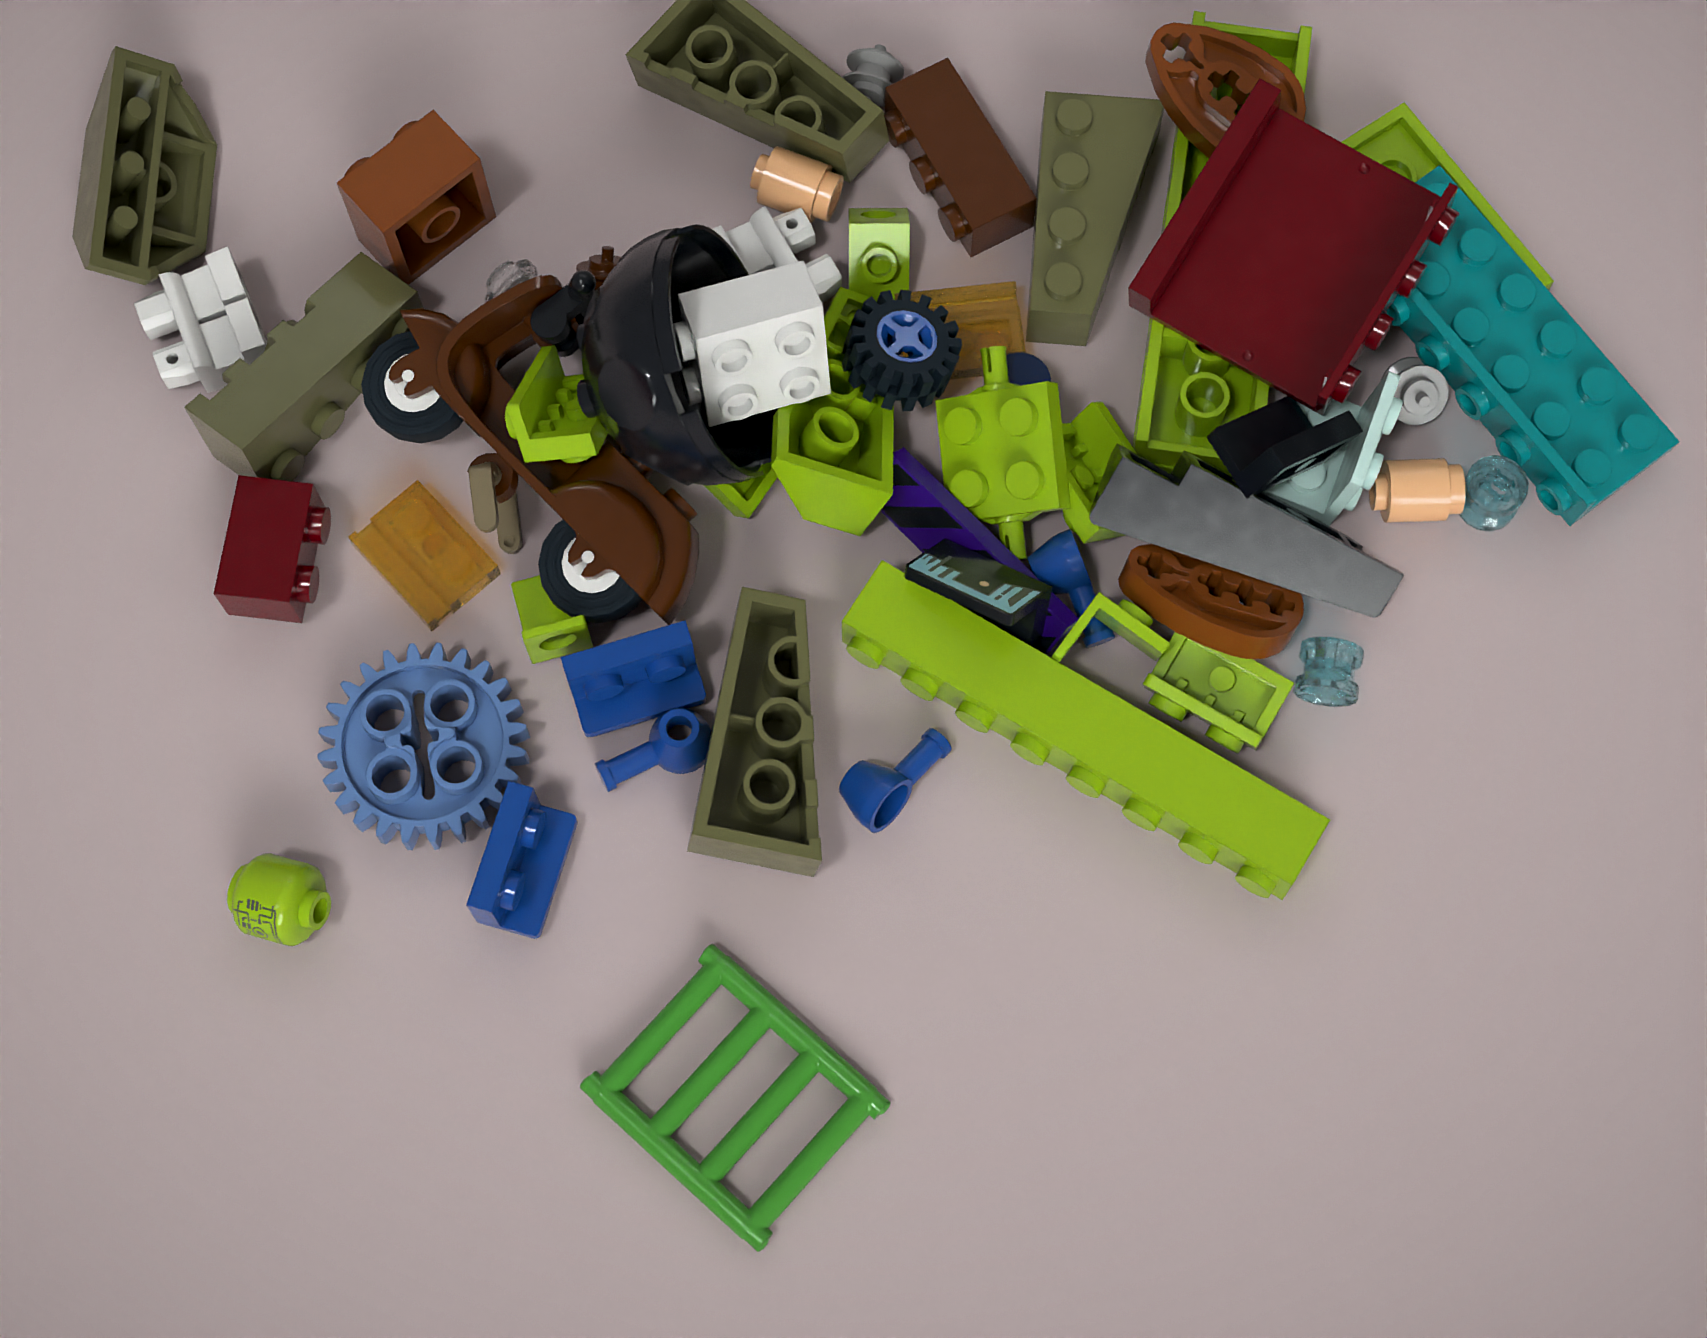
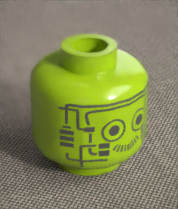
(279, 899)

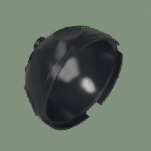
(635, 363)

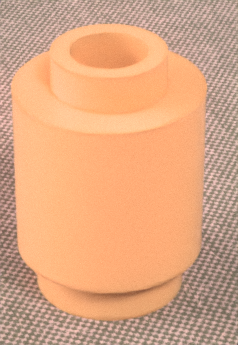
(796, 181)
(1418, 490)

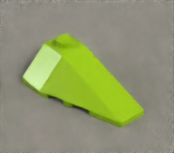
(837, 446)

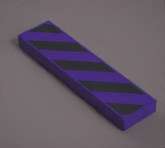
(931, 513)

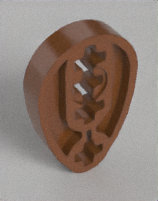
(1210, 62)
(1181, 601)

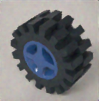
(898, 326)

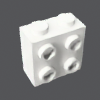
(753, 344)

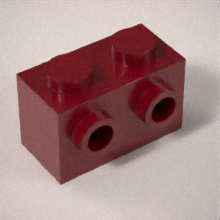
(272, 549)

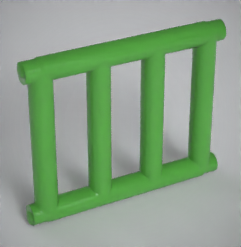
(705, 1177)

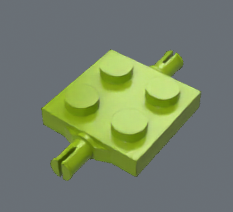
(1004, 450)

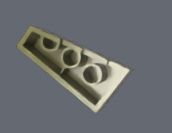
(759, 82)
(1086, 188)
(306, 375)
(759, 764)

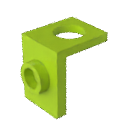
(879, 250)
(1124, 619)
(547, 629)

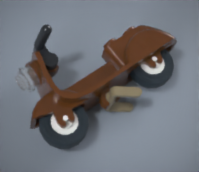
(616, 530)

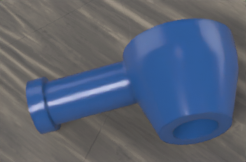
(1062, 567)
(670, 754)
(879, 792)

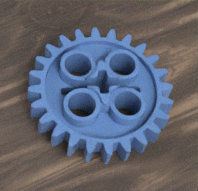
(368, 755)

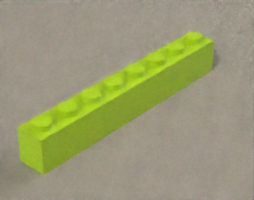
(1083, 731)

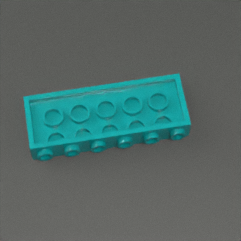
(1526, 367)

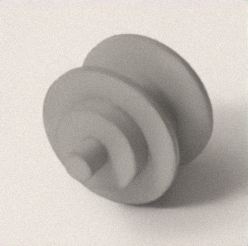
(873, 71)
(1421, 389)

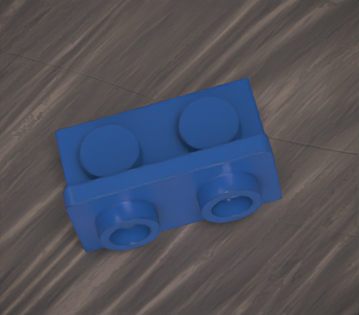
(634, 679)
(521, 863)

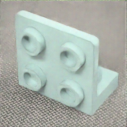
(1340, 480)

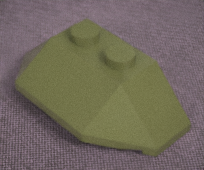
(143, 173)

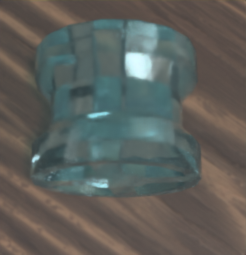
(1483, 506)
(1329, 671)

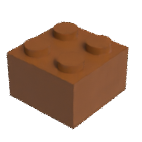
(417, 197)

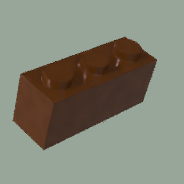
(958, 158)

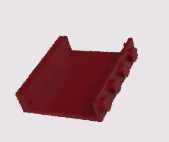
(1290, 253)

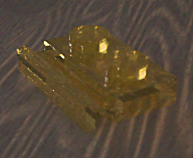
(985, 318)
(425, 555)

